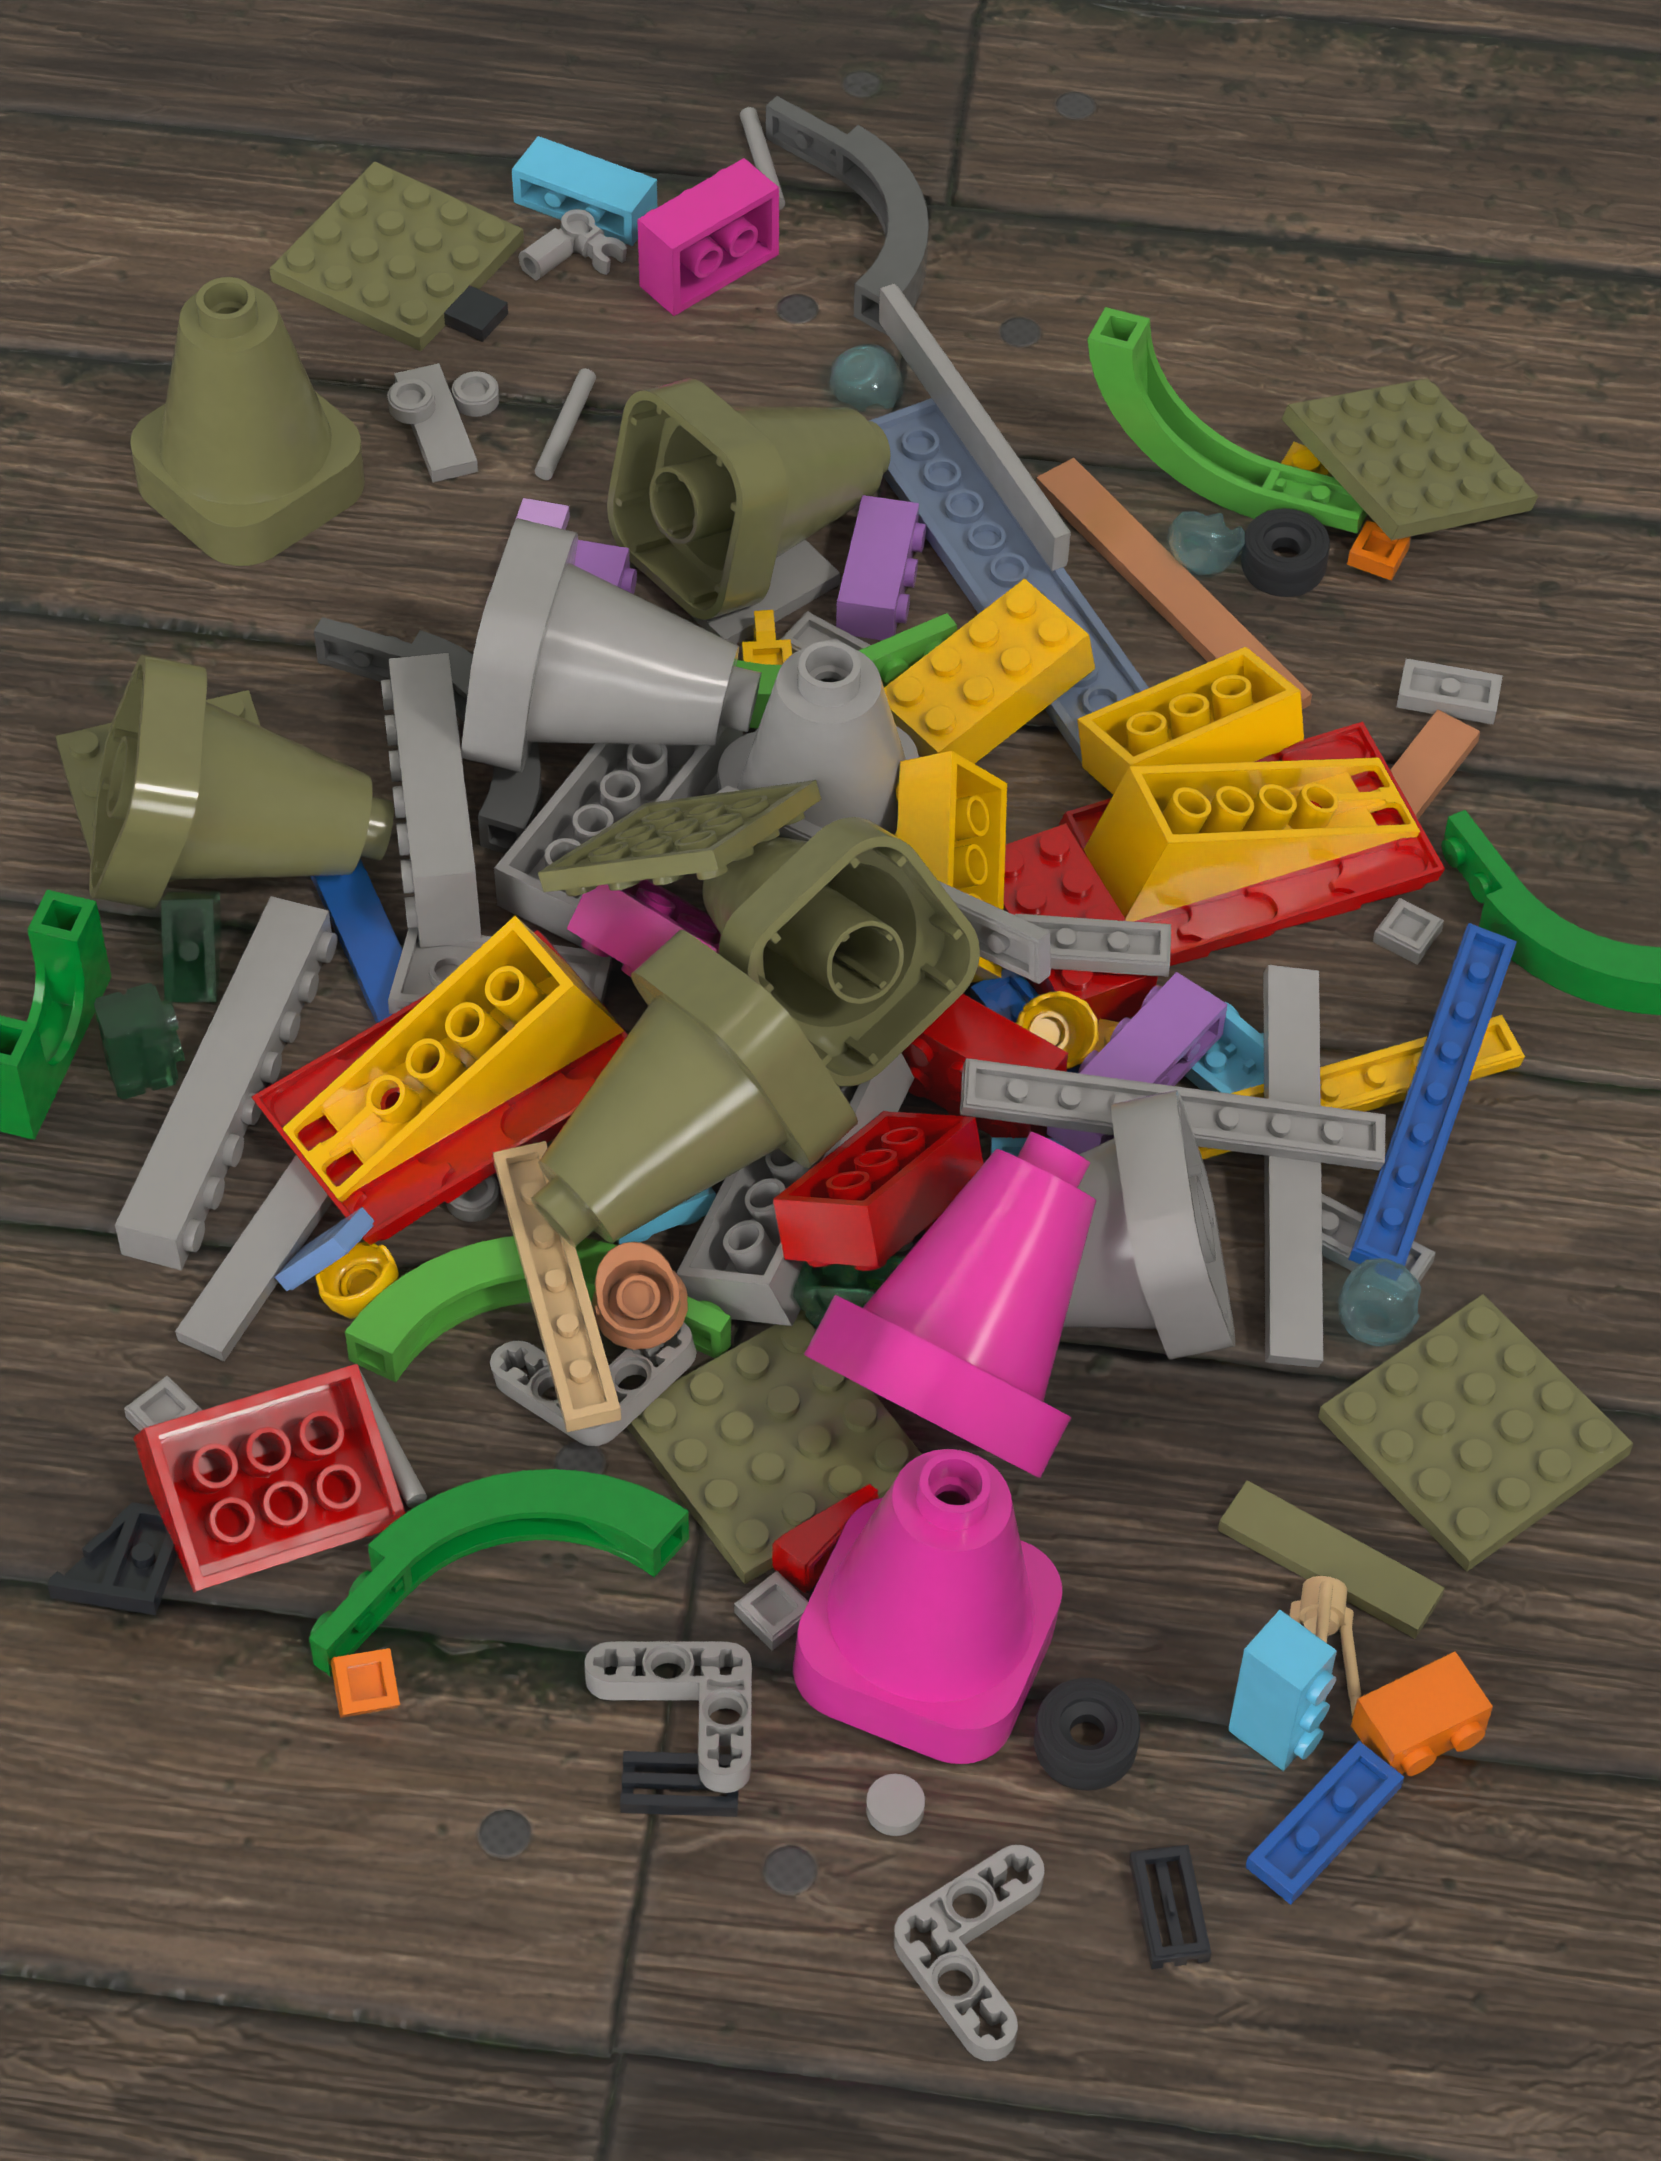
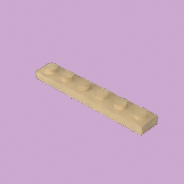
(557, 1296)

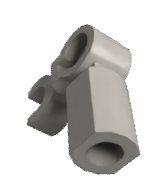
(576, 236)

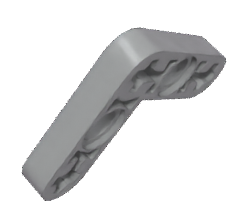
(516, 1385)
(710, 1688)
(953, 1932)

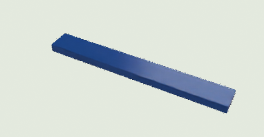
(363, 934)
(1433, 1097)

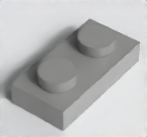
(1450, 689)

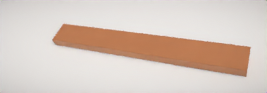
(1151, 567)

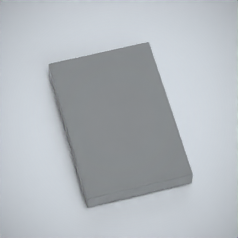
(796, 580)

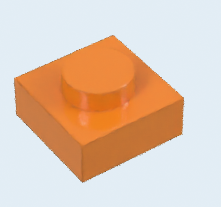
(1377, 552)
(365, 1682)

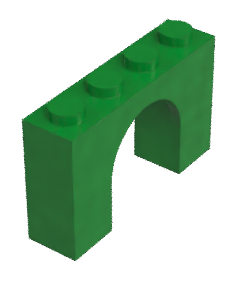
(69, 977)

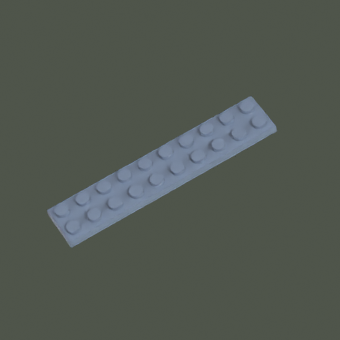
(992, 552)

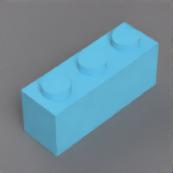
(564, 179)
(1283, 1691)

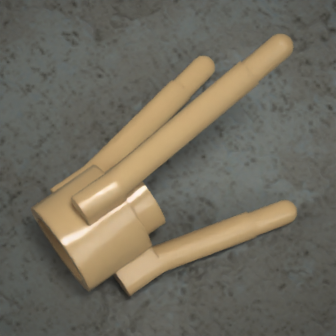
(1323, 1614)

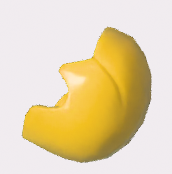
(1063, 1022)
(357, 1278)

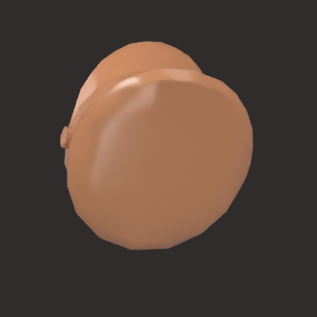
(638, 1297)

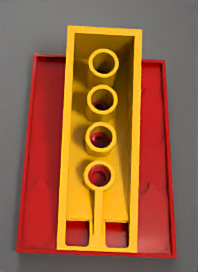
(1256, 843)
(447, 1081)

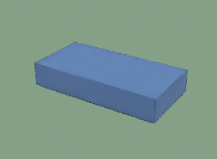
(325, 1249)

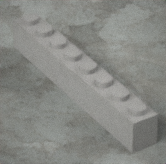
(214, 1102)

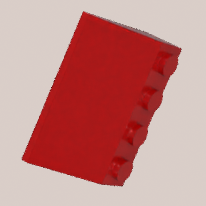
(270, 1477)

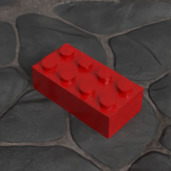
(1054, 878)
(978, 1034)
(878, 1189)

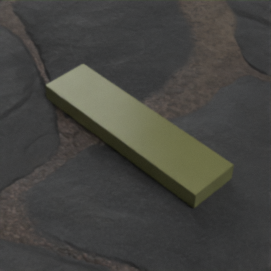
(1318, 1549)

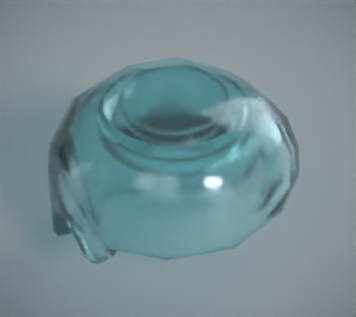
(866, 377)
(1204, 542)
(1379, 1302)

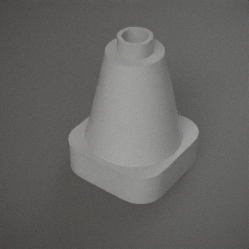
(590, 662)
(827, 726)
(1153, 1234)

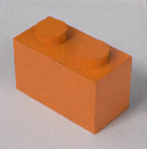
(1423, 1715)

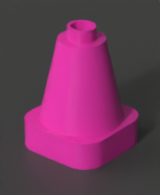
(977, 1308)
(930, 1613)

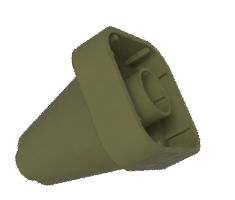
(244, 442)
(726, 489)
(218, 796)
(846, 940)
(688, 1099)

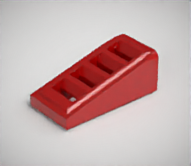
(806, 1549)

